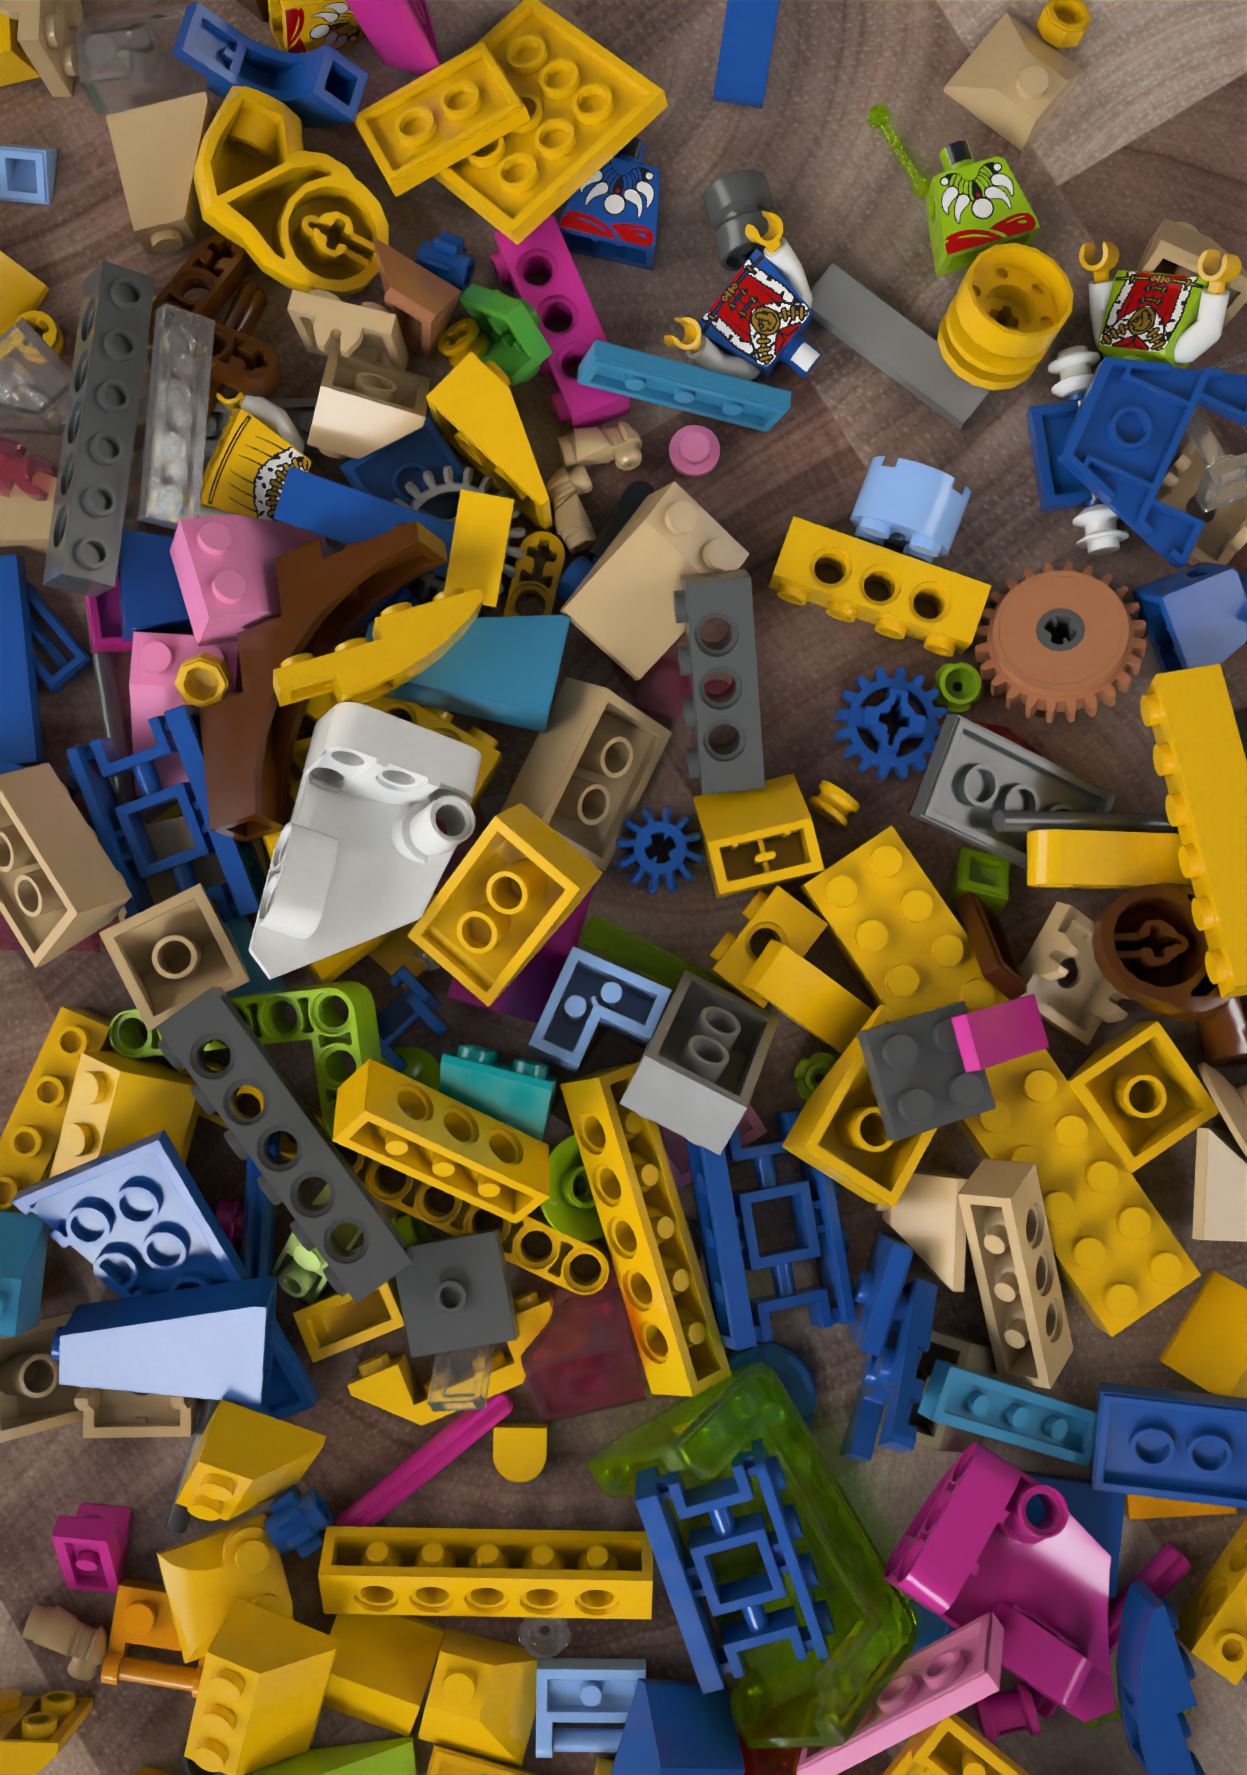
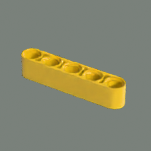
(1102, 859)

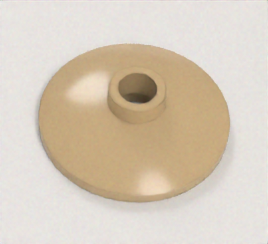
(1229, 1101)

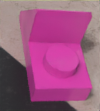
(93, 1547)

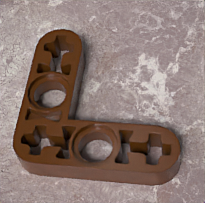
(200, 272)

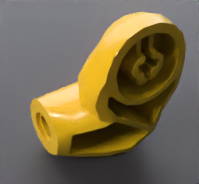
(285, 205)

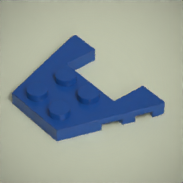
(1130, 435)
(893, 1379)

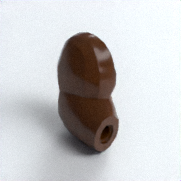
(1157, 958)

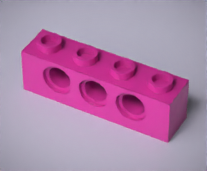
(564, 299)

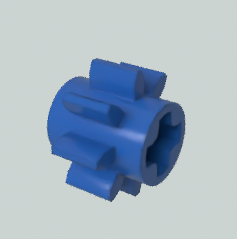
(447, 259)
(298, 1521)

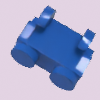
(404, 1013)

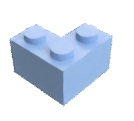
(592, 995)

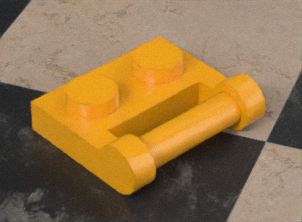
(145, 1619)

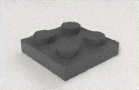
(922, 1074)

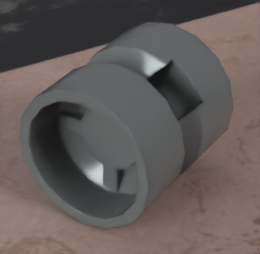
(730, 206)

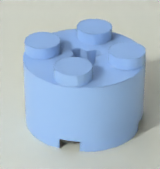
(909, 508)

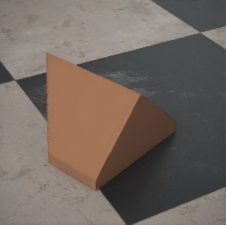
(417, 298)

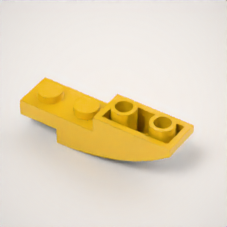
(402, 647)

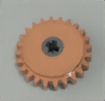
(1097, 635)

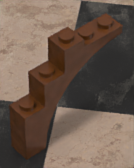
(321, 601)

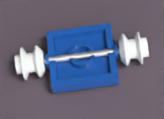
(1047, 431)

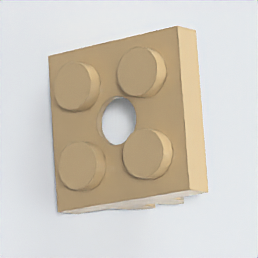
(48, 39)
(352, 329)
(1228, 528)
(1090, 998)
(135, 1415)

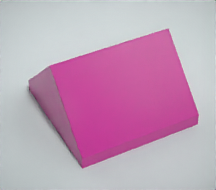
(400, 33)

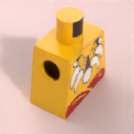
(310, 24)

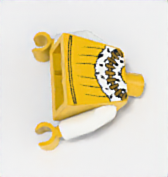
(251, 459)

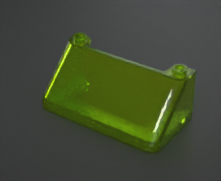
(875, 1628)

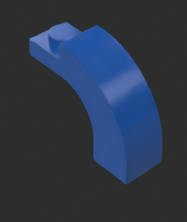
(315, 85)

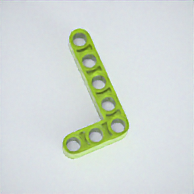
(267, 1019)

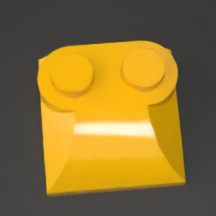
(215, 1569)

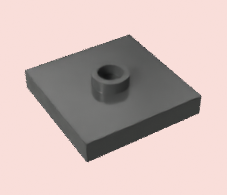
(457, 1294)

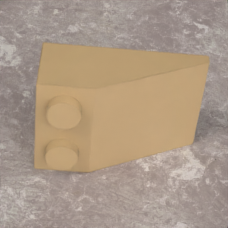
(629, 591)

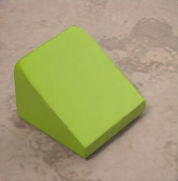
(982, 874)

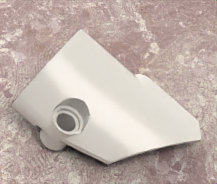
(362, 836)

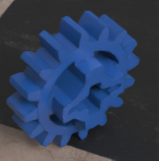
(867, 721)

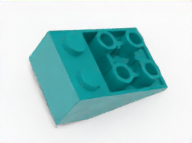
(510, 1093)

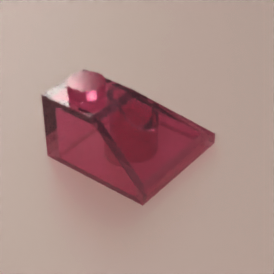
(584, 1359)

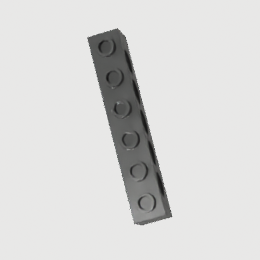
(99, 431)
(347, 1271)

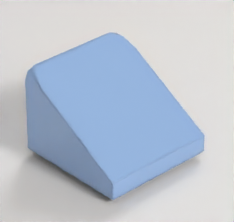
(27, 173)

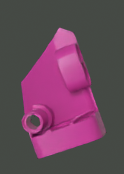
(1044, 1582)

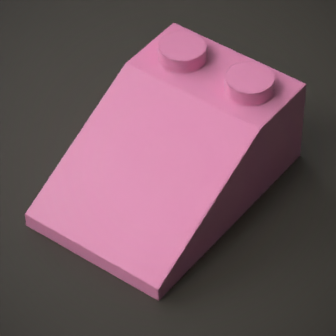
(231, 571)
(153, 691)

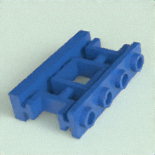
(124, 833)
(732, 1243)
(692, 1575)

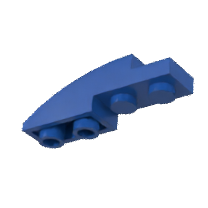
(1154, 1685)

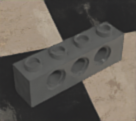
(739, 762)

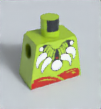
(974, 209)

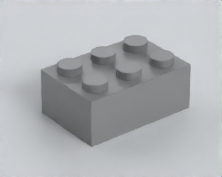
(701, 1063)

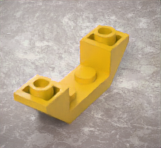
(392, 1385)

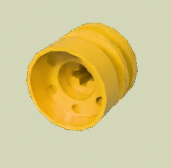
(1004, 316)

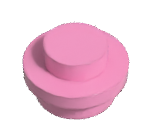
(694, 451)

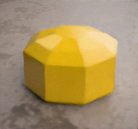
(1064, 22)
(203, 679)

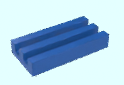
(68, 670)

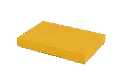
(441, 118)

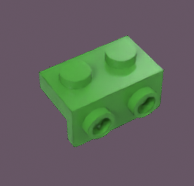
(511, 330)

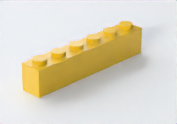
(1207, 801)

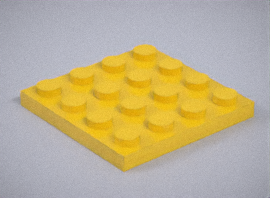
(580, 111)

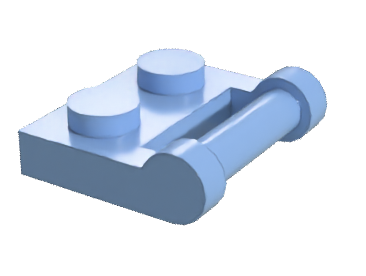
(583, 1693)

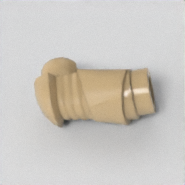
(600, 446)
(569, 516)
(65, 1634)

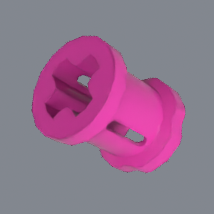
(1007, 1713)

